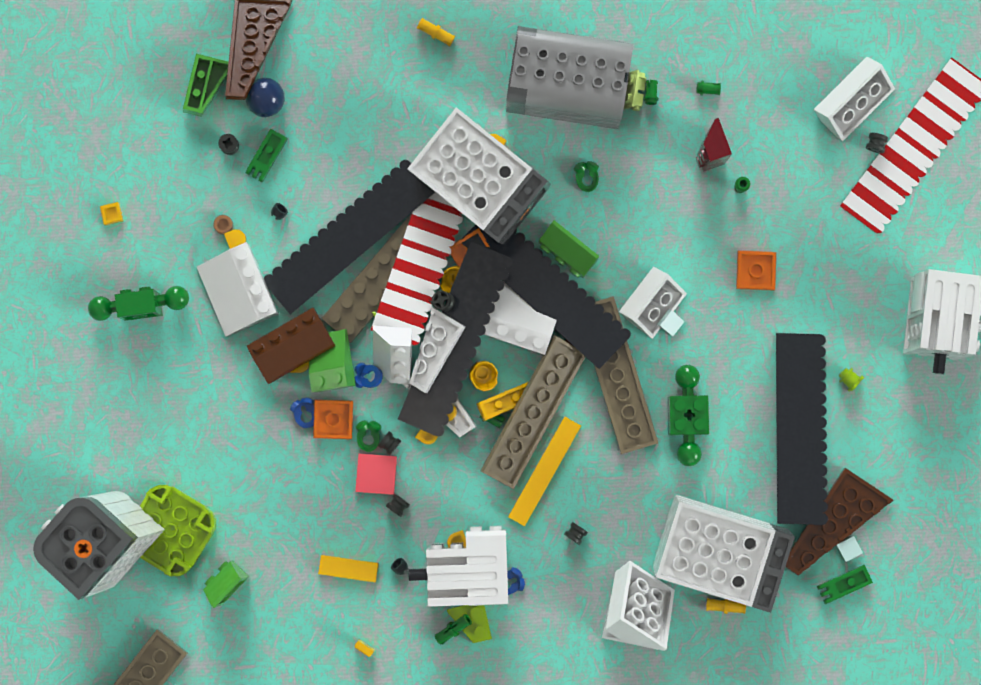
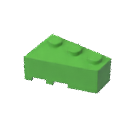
(205, 81)

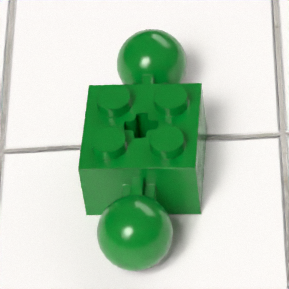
(138, 304)
(688, 452)

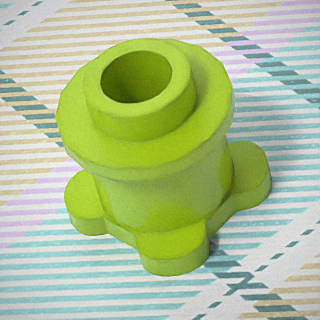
(850, 378)

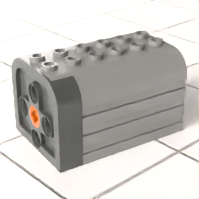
(569, 77)

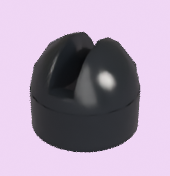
(279, 211)
(399, 566)

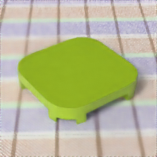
(186, 531)

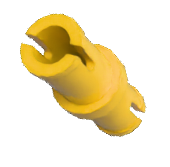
(436, 32)
(725, 606)

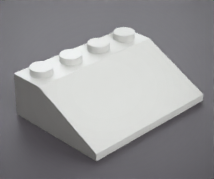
(237, 289)
(519, 323)
(640, 608)

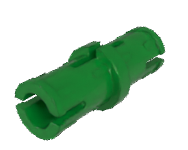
(453, 629)

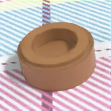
(223, 224)

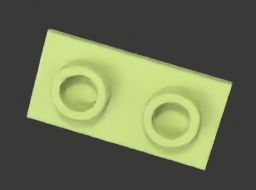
(636, 82)

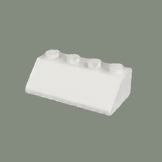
(855, 98)

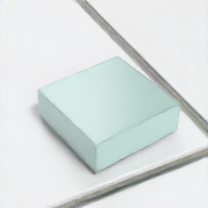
(670, 322)
(849, 548)

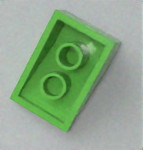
(334, 367)
(224, 584)

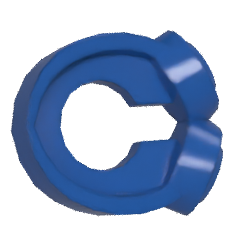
(363, 369)
(296, 409)
(519, 584)

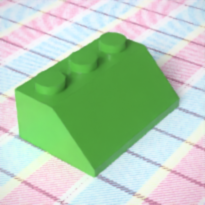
(568, 250)

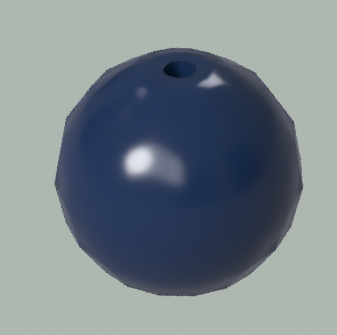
(265, 97)

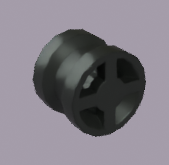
(877, 142)
(230, 147)
(439, 299)
(389, 443)
(397, 505)
(576, 533)

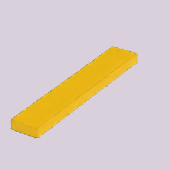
(544, 471)

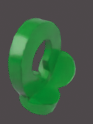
(580, 168)
(374, 427)

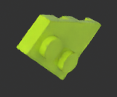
(479, 629)

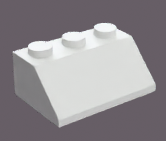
(652, 300)
(393, 353)

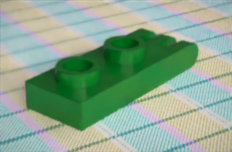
(266, 154)
(845, 583)

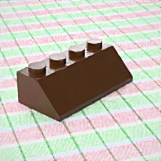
(290, 345)

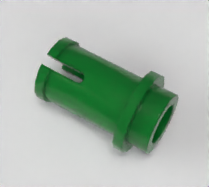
(708, 88)
(651, 92)
(742, 180)
(493, 420)

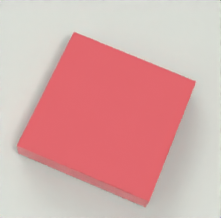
(376, 474)

